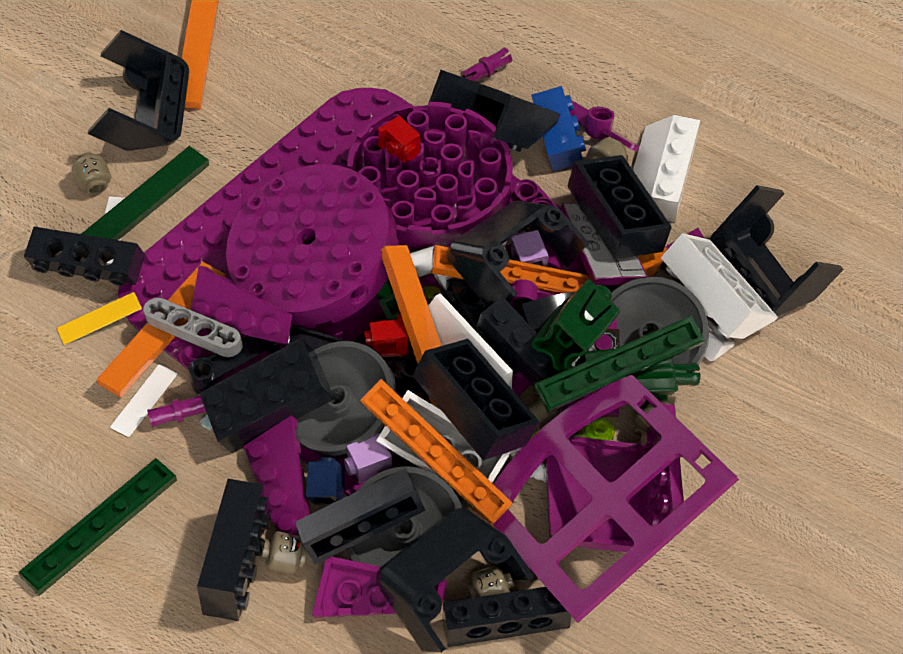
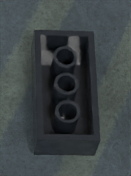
(619, 206)
(266, 394)
(475, 399)
(233, 550)

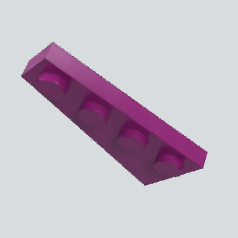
(239, 308)
(277, 467)
(352, 590)

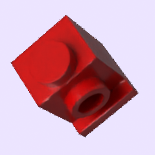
(399, 139)
(387, 337)

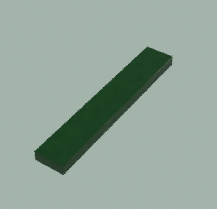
(149, 195)
(619, 363)
(97, 526)

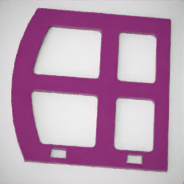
(609, 499)

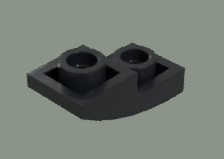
(540, 310)

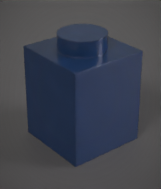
(325, 481)

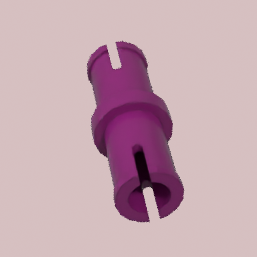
(487, 65)
(176, 411)

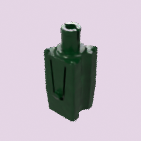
(576, 324)
(661, 378)

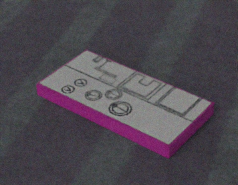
(596, 257)

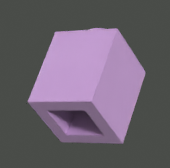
(529, 248)
(367, 459)

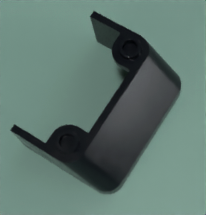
(162, 95)
(515, 119)
(743, 243)
(480, 252)
(415, 571)

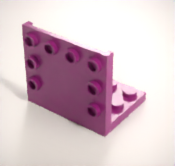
(611, 460)

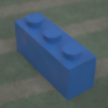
(561, 141)

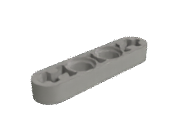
(195, 323)

